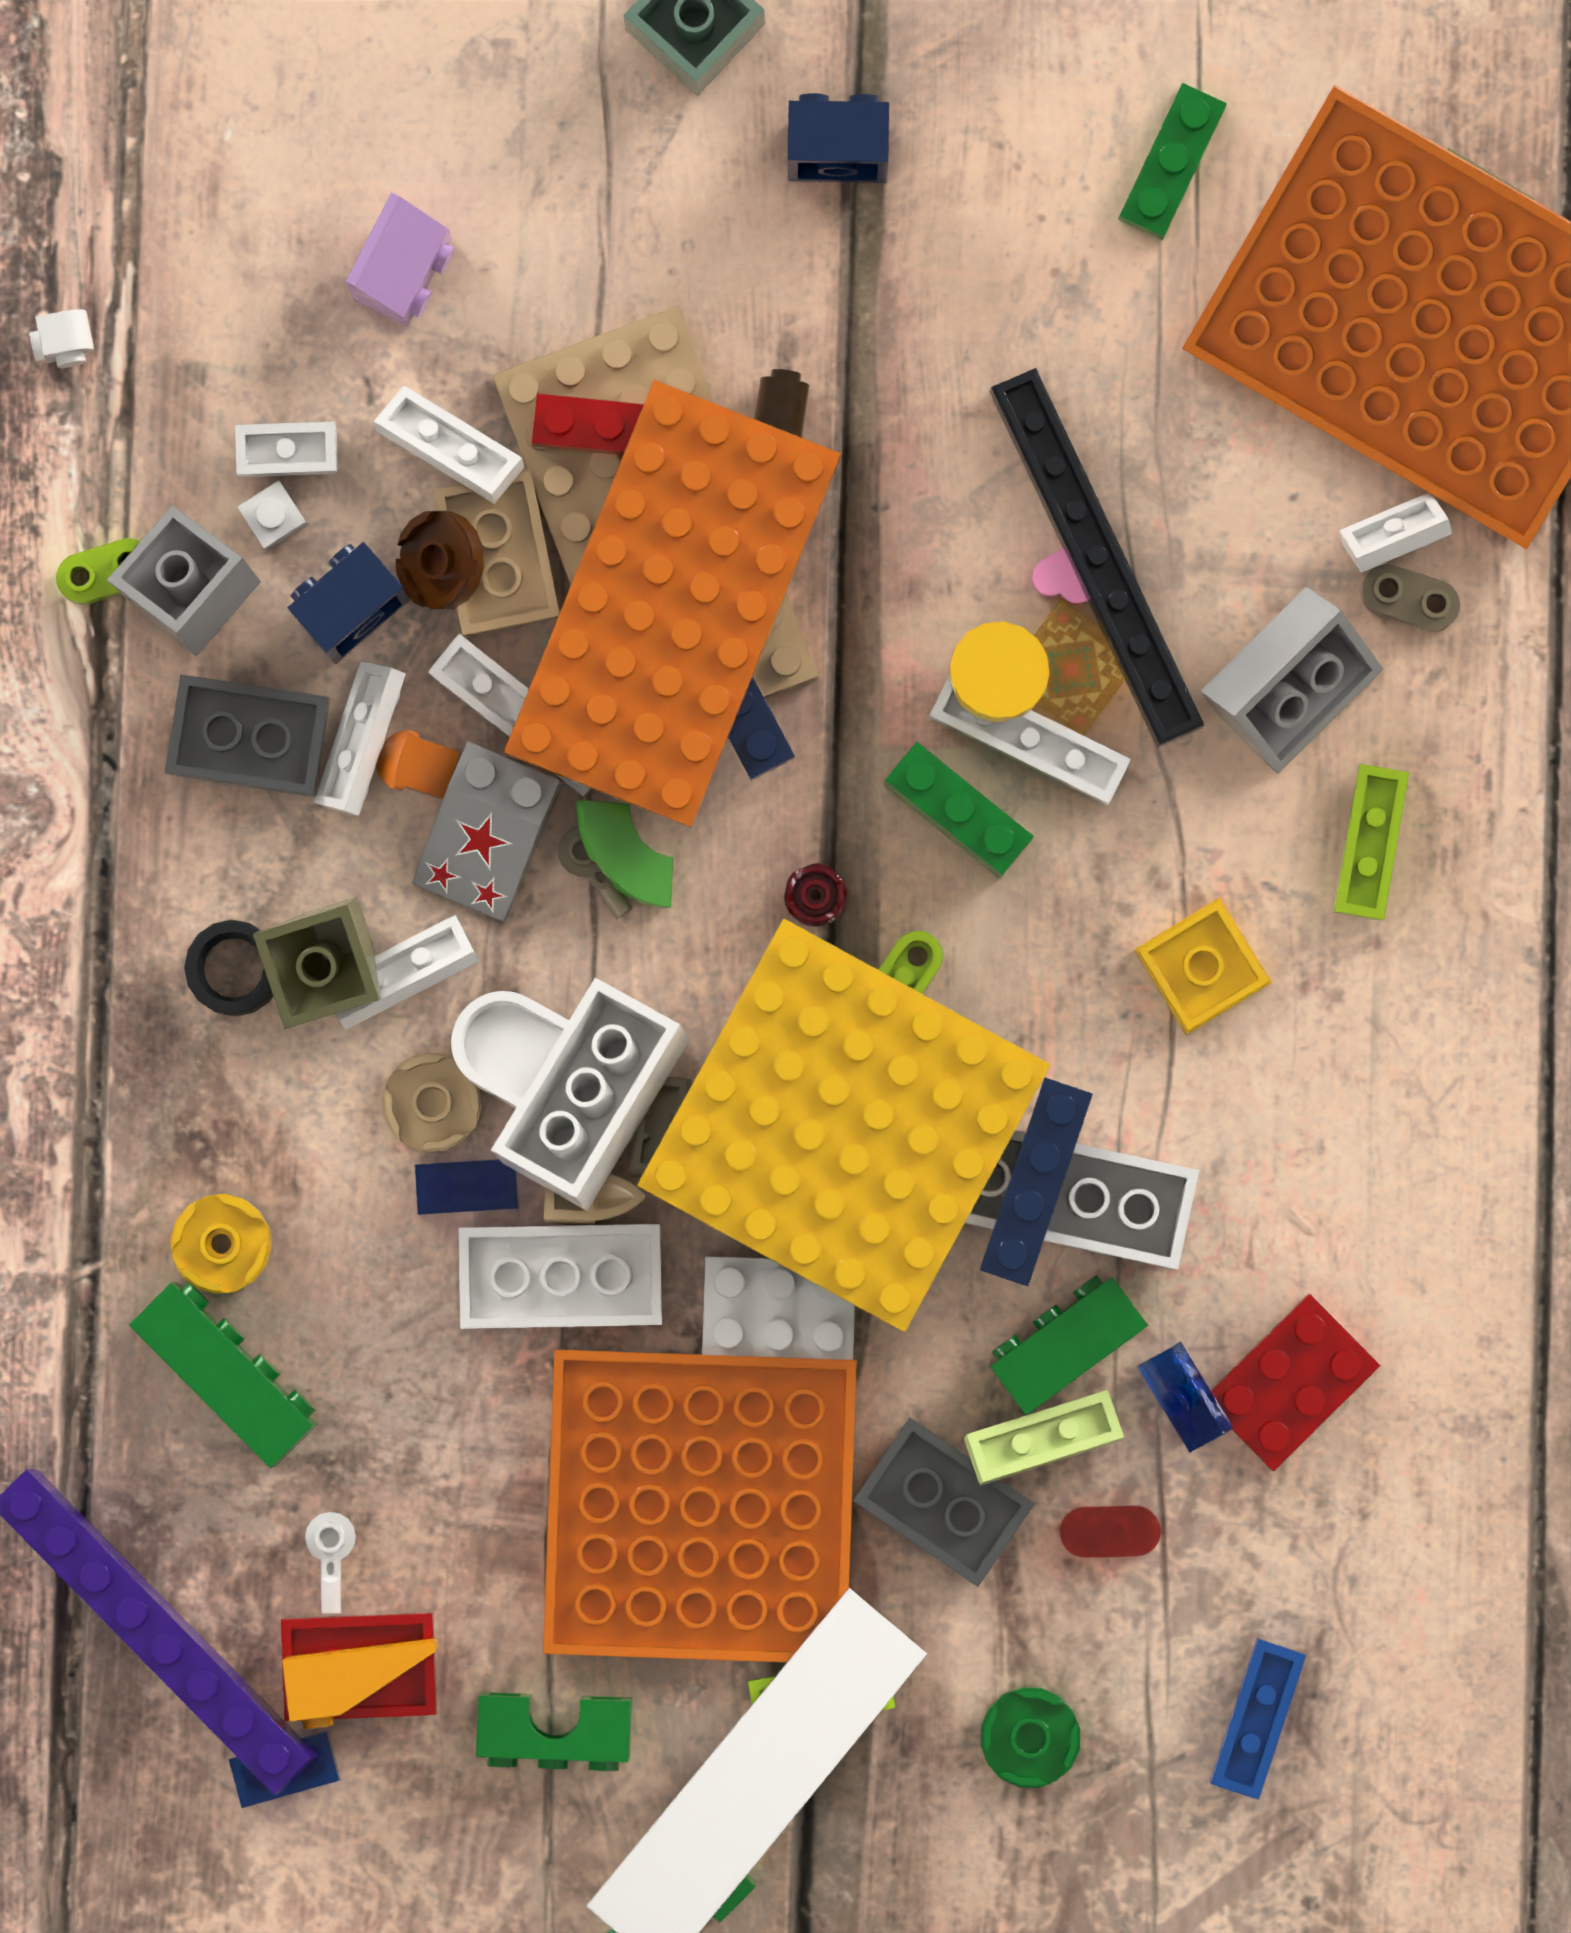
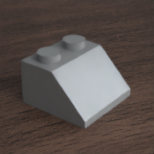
(184, 580)

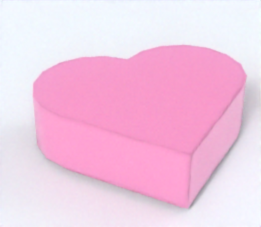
(1056, 578)

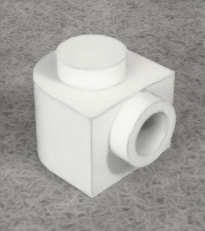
(62, 338)

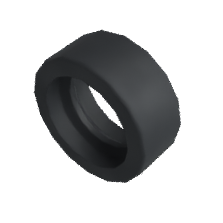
(196, 976)

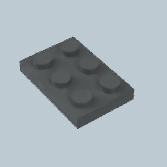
(247, 735)
(937, 1502)

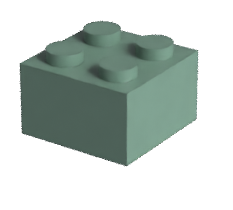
(694, 35)

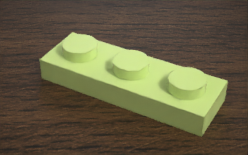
(1043, 1437)

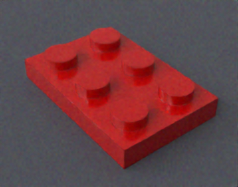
(1292, 1381)
(407, 1695)

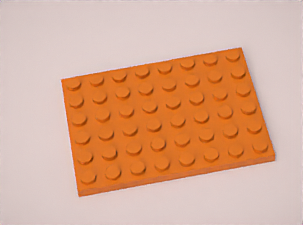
(1408, 315)

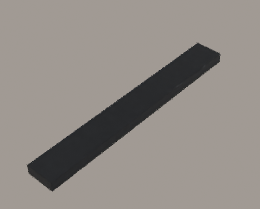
(1096, 558)

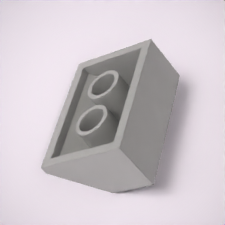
(1292, 679)

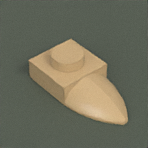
(613, 1199)

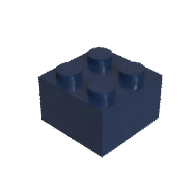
(838, 139)
(347, 601)

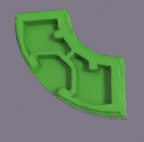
(622, 855)

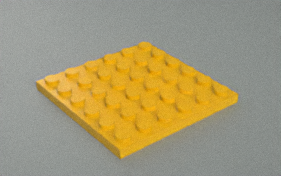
(844, 1125)

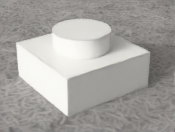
(272, 515)

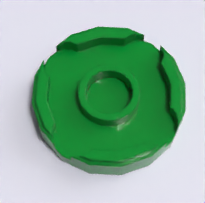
(1030, 1737)

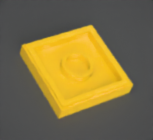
(1202, 966)

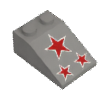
(486, 831)

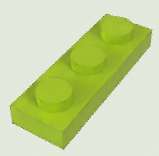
(1371, 842)

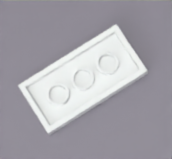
(560, 1276)

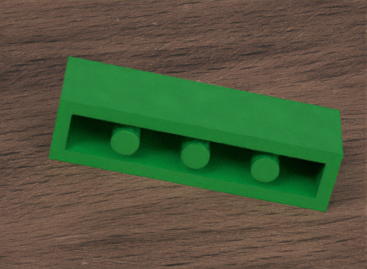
(224, 1374)

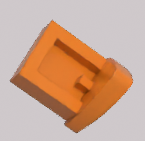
(416, 764)

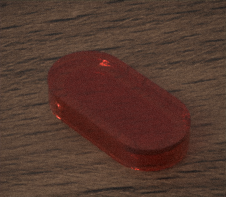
(1109, 1531)

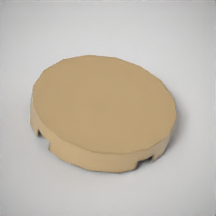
(431, 1103)

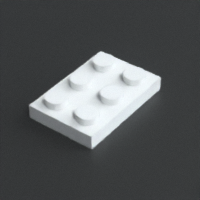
(772, 1312)

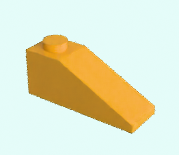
(337, 1680)

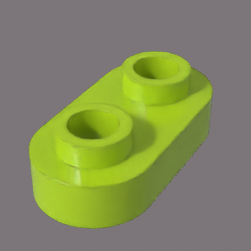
(100, 564)
(898, 966)

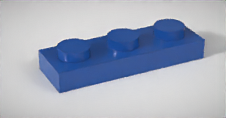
(1257, 1718)

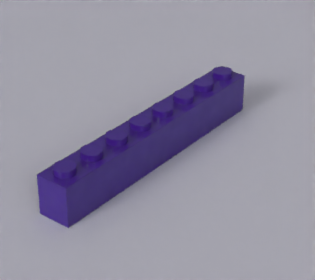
(155, 1631)

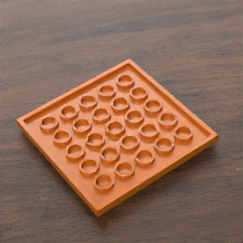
(696, 1503)

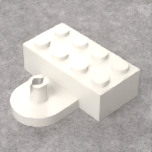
(572, 1081)

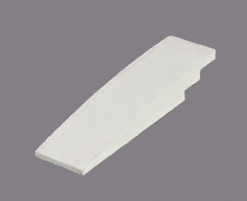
(760, 1774)

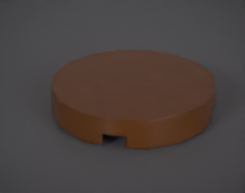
(439, 560)

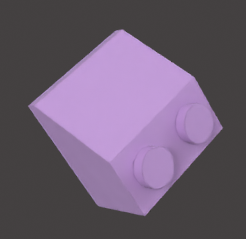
(400, 261)

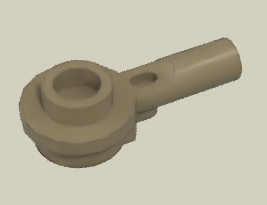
(577, 862)

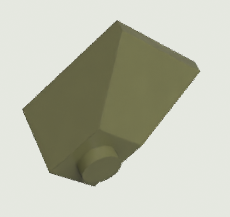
(319, 963)

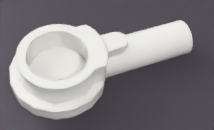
(330, 1539)

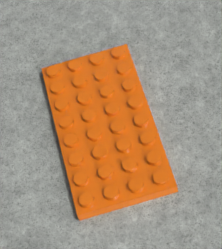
(672, 603)

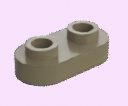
(1410, 599)

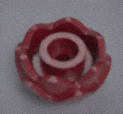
(815, 878)

